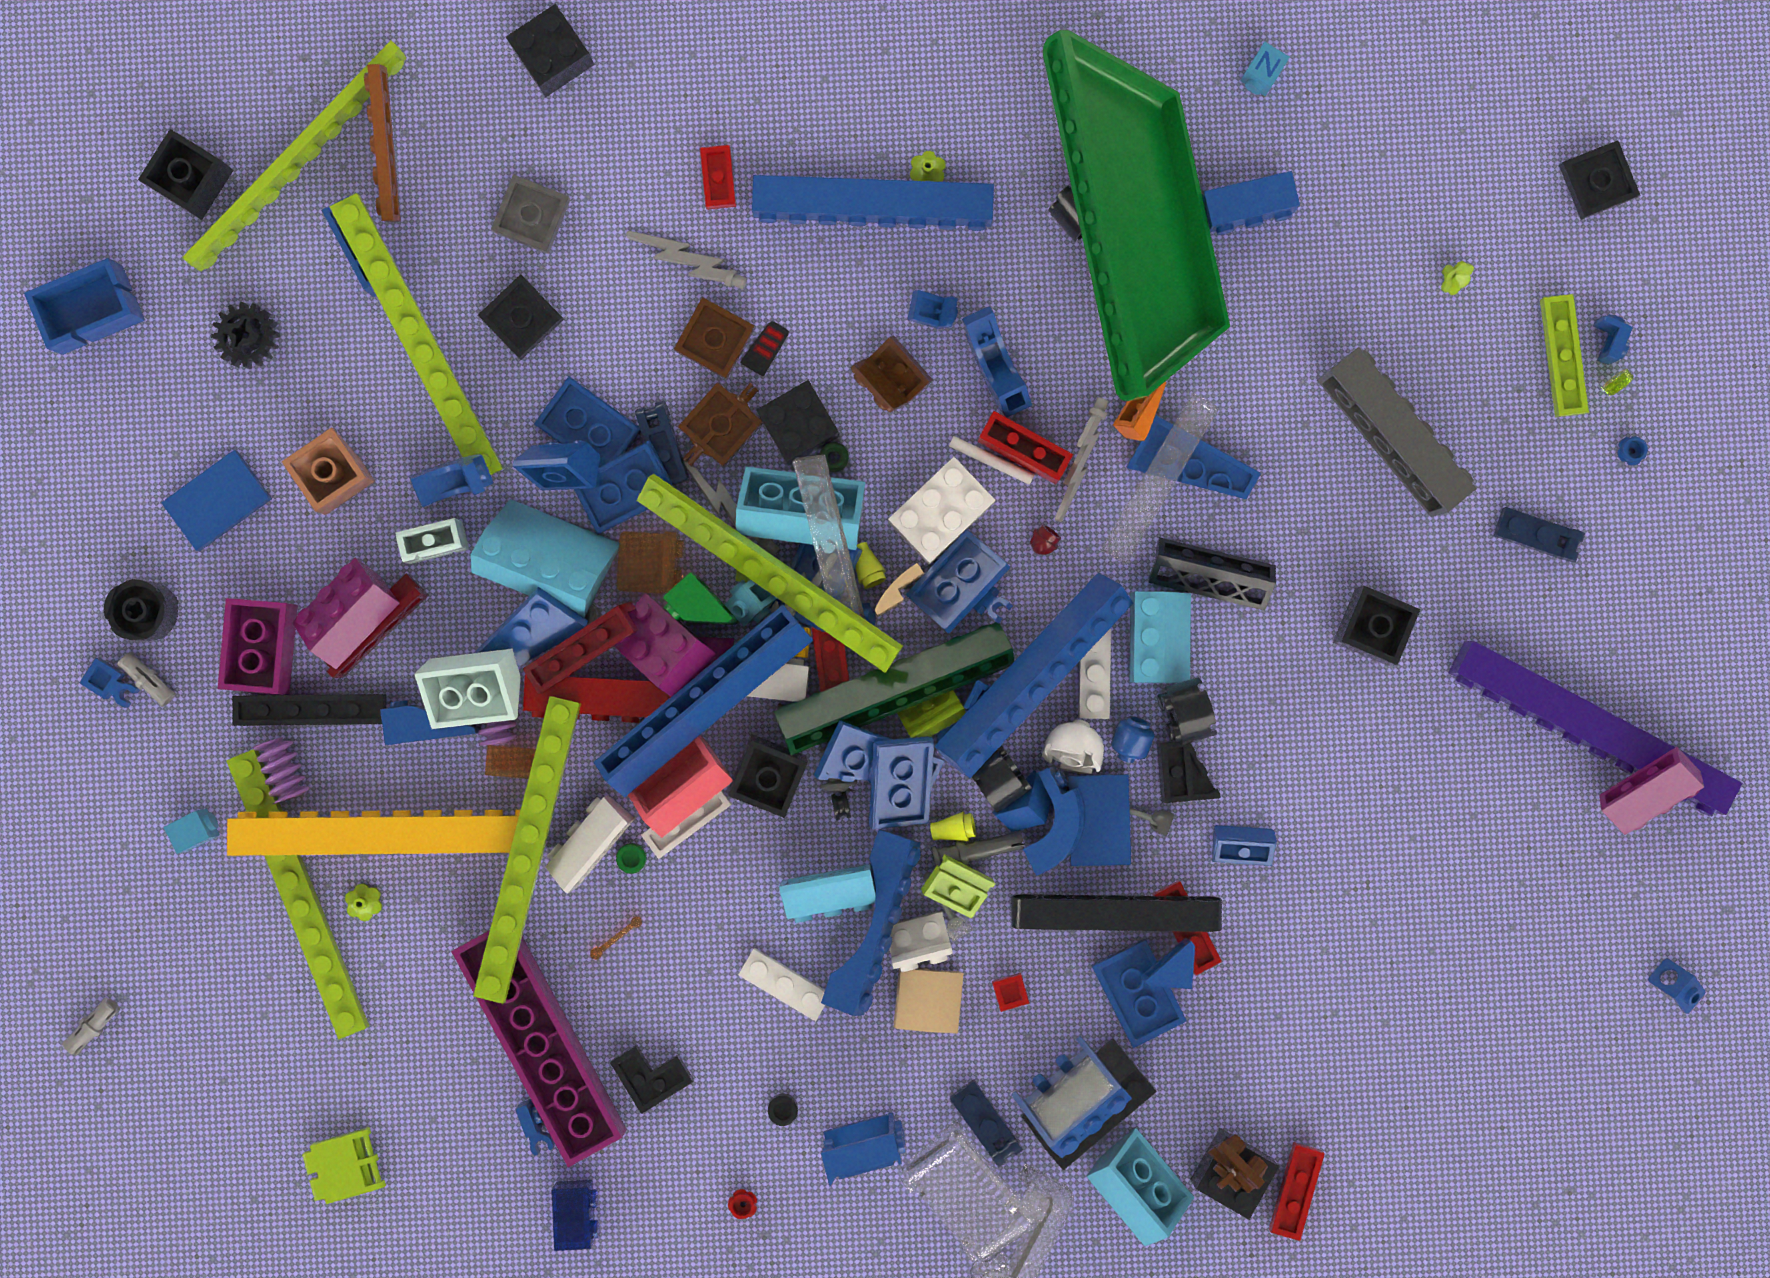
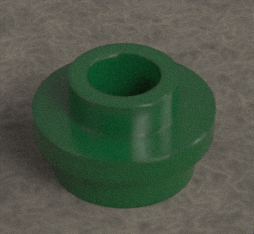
(841, 450)

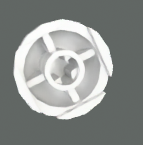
(1074, 746)

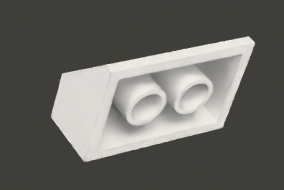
(588, 842)

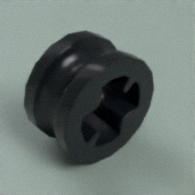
(841, 806)

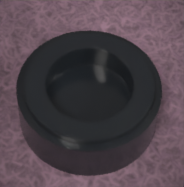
(782, 1109)

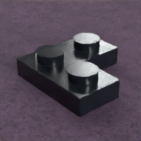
(649, 1085)

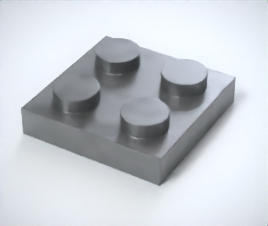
(530, 214)

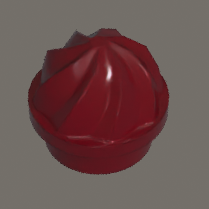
(1044, 540)

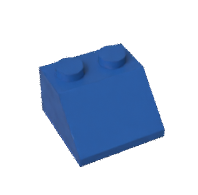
(560, 465)

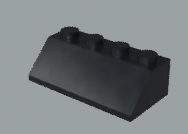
(1131, 1080)

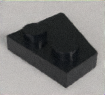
(1182, 774)

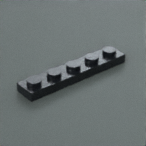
(307, 709)

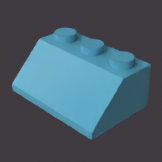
(1160, 637)
(828, 893)
(1141, 1188)

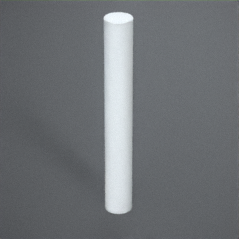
(991, 460)

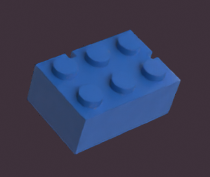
(84, 306)

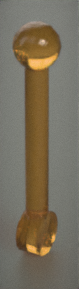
(597, 952)

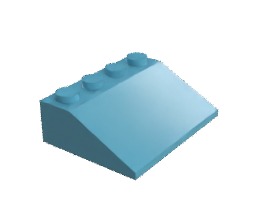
(538, 550)

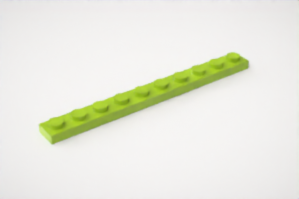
(288, 164)
(413, 330)
(769, 573)
(527, 850)
(302, 906)

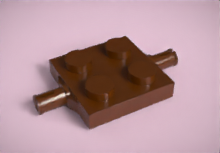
(720, 424)

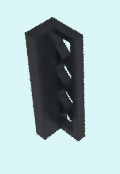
(1215, 568)

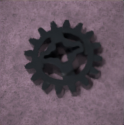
(247, 324)

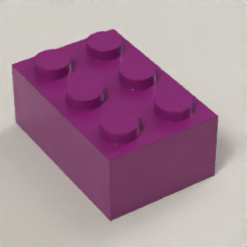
(345, 613)
(257, 646)
(664, 647)

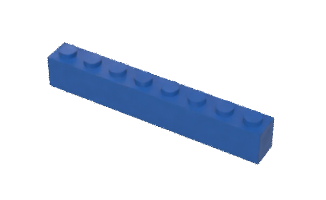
(873, 202)
(1034, 674)
(702, 701)

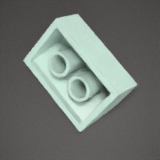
(470, 688)

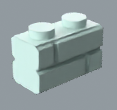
(432, 541)

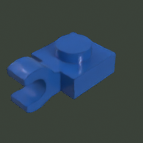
(531, 1125)

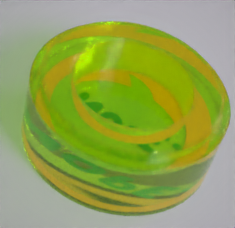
(1618, 382)

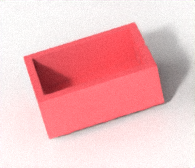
(680, 787)

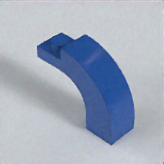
(995, 363)
(451, 478)
(1067, 824)

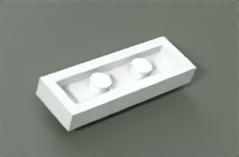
(1095, 681)
(690, 825)
(783, 984)

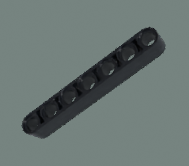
(1116, 912)

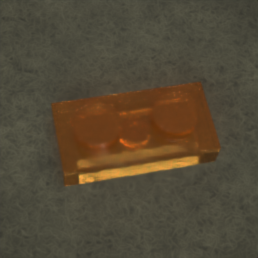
(509, 761)

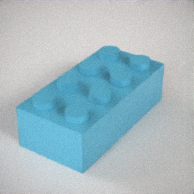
(774, 509)

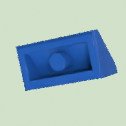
(1243, 845)

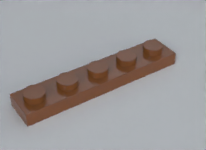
(382, 143)

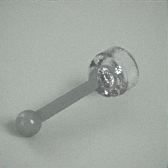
(957, 925)

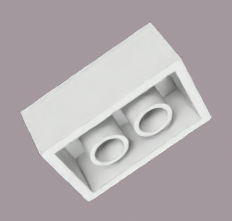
(941, 510)

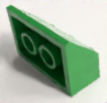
(696, 603)

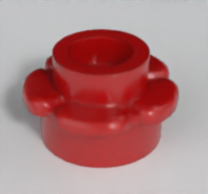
(737, 1210)

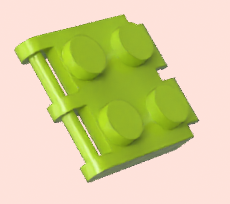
(343, 1166)

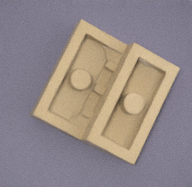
(892, 596)
(928, 1000)

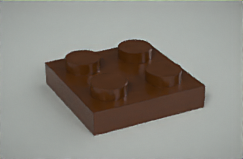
(714, 338)

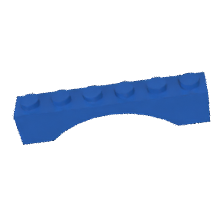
(892, 865)

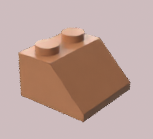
(328, 471)

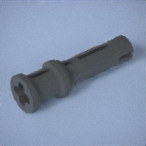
(979, 849)

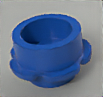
(1640, 450)

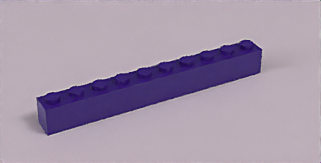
(1580, 720)

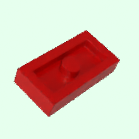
(718, 177)

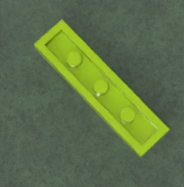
(1564, 355)

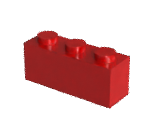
(1025, 447)

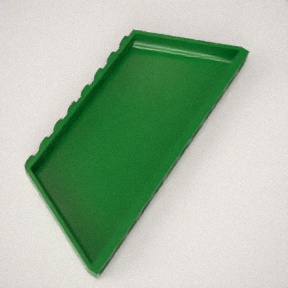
(1136, 213)

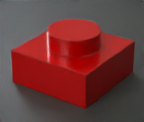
(1010, 992)

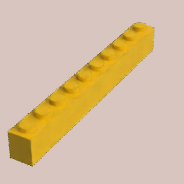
(370, 833)

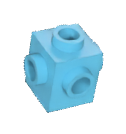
(749, 602)

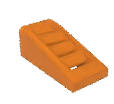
(1138, 415)

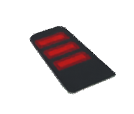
(765, 348)

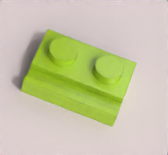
(932, 715)
(957, 886)

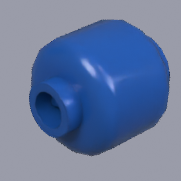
(1132, 739)

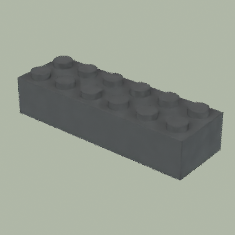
(1397, 433)

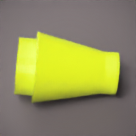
(868, 568)
(956, 827)

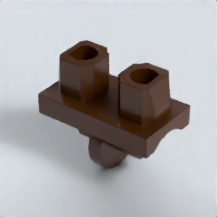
(1234, 1169)

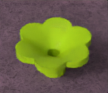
(921, 173)
(1456, 277)
(370, 902)

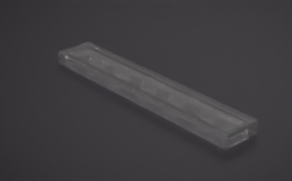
(1159, 478)
(827, 531)

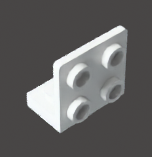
(919, 941)

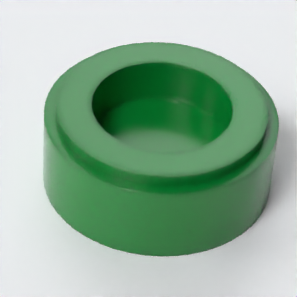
(631, 858)

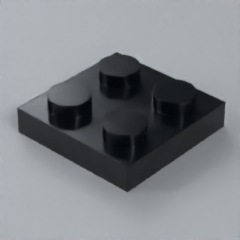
(1599, 180)
(520, 317)

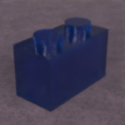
(574, 1215)

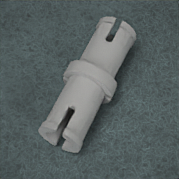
(146, 679)
(91, 1026)

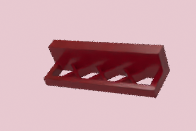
(409, 596)
(581, 648)

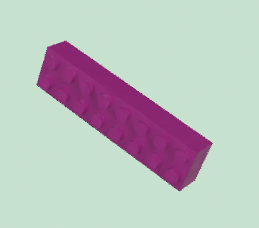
(547, 1056)

